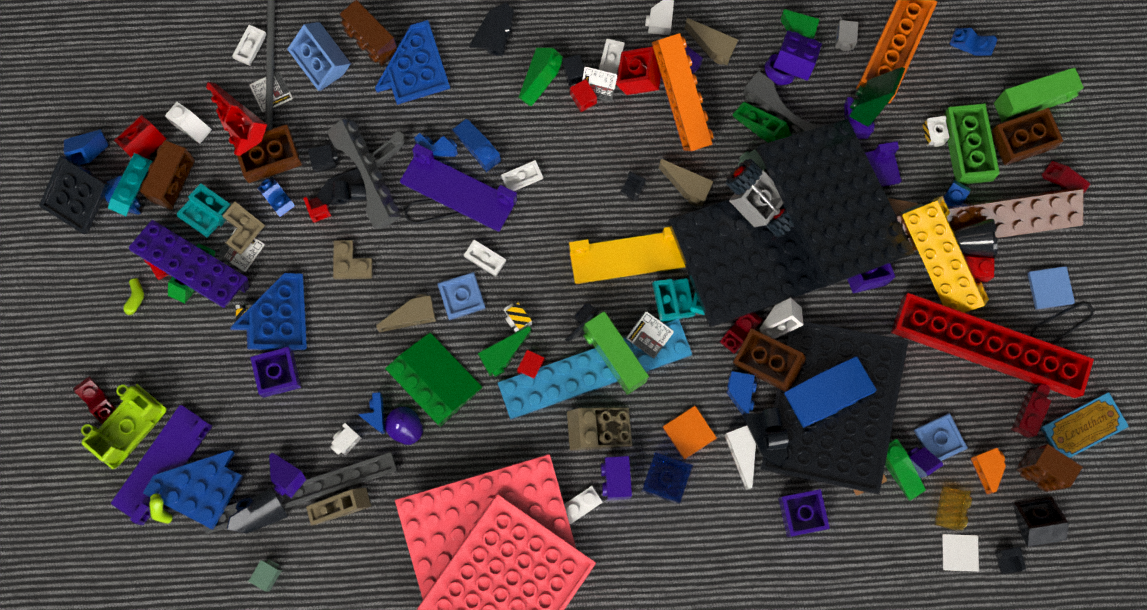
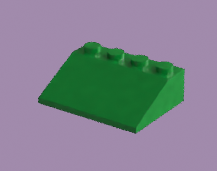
(434, 379)

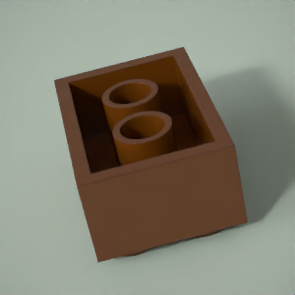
(368, 33)
(1026, 136)
(271, 156)
(167, 175)
(769, 360)
(1048, 468)

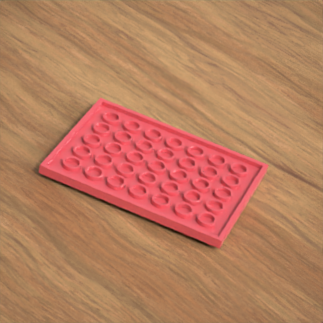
(443, 516)
(509, 566)

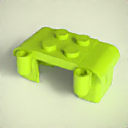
(124, 427)

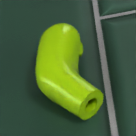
(136, 297)
(156, 509)

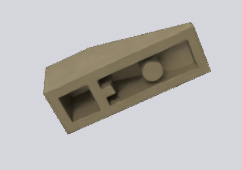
(714, 43)
(690, 185)
(414, 312)
(338, 506)

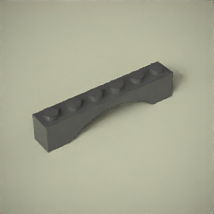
(763, 93)
(380, 205)

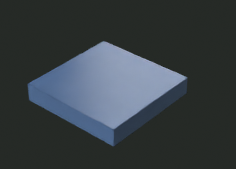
(1051, 288)
(461, 296)
(941, 437)

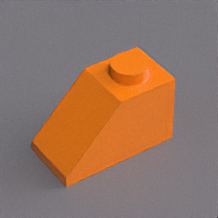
(990, 469)

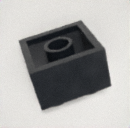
(1041, 521)

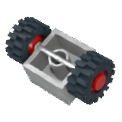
(758, 198)

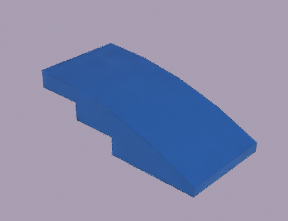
(830, 392)

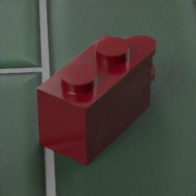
(1032, 412)

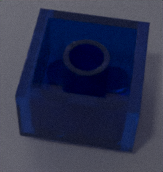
(666, 478)

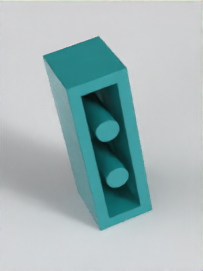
(129, 184)

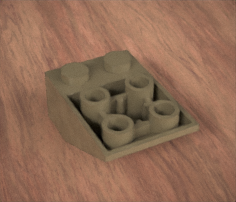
(599, 428)

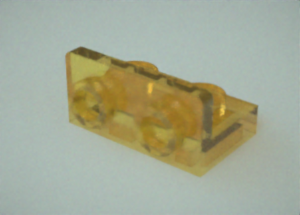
(953, 509)

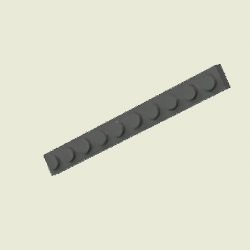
(325, 485)

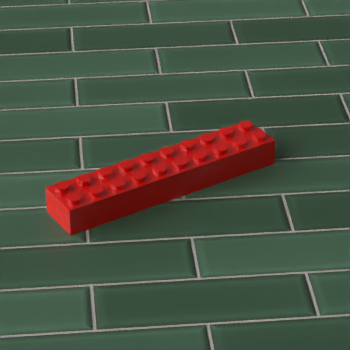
(992, 345)

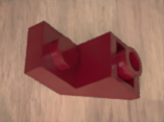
(1064, 176)
(738, 332)
(95, 398)

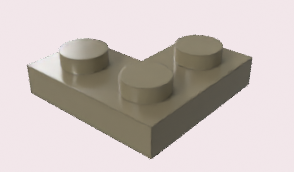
(246, 224)
(346, 266)

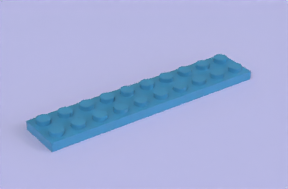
(581, 375)

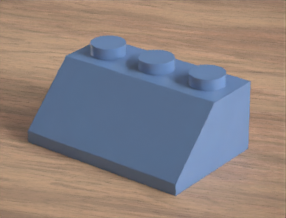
(318, 55)

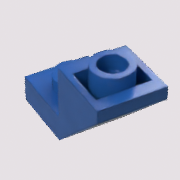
(970, 42)
(441, 148)
(956, 194)
(276, 196)

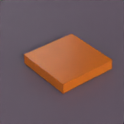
(689, 432)

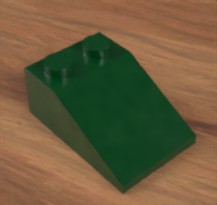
(875, 96)

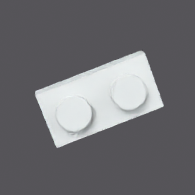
(249, 45)
(611, 56)
(522, 176)
(485, 258)
(582, 504)

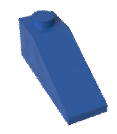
(477, 145)

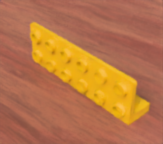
(624, 257)
(944, 257)

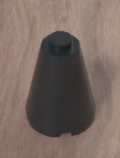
(978, 238)

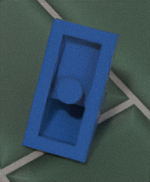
(377, 418)

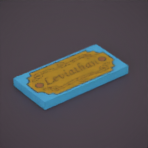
(1085, 426)

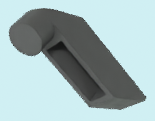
(389, 149)

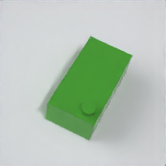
(1038, 95)
(971, 144)
(615, 352)

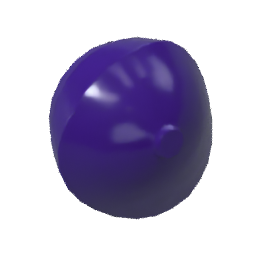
(777, 76)
(404, 425)

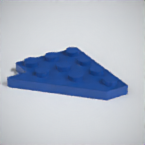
(415, 66)
(277, 316)
(198, 489)

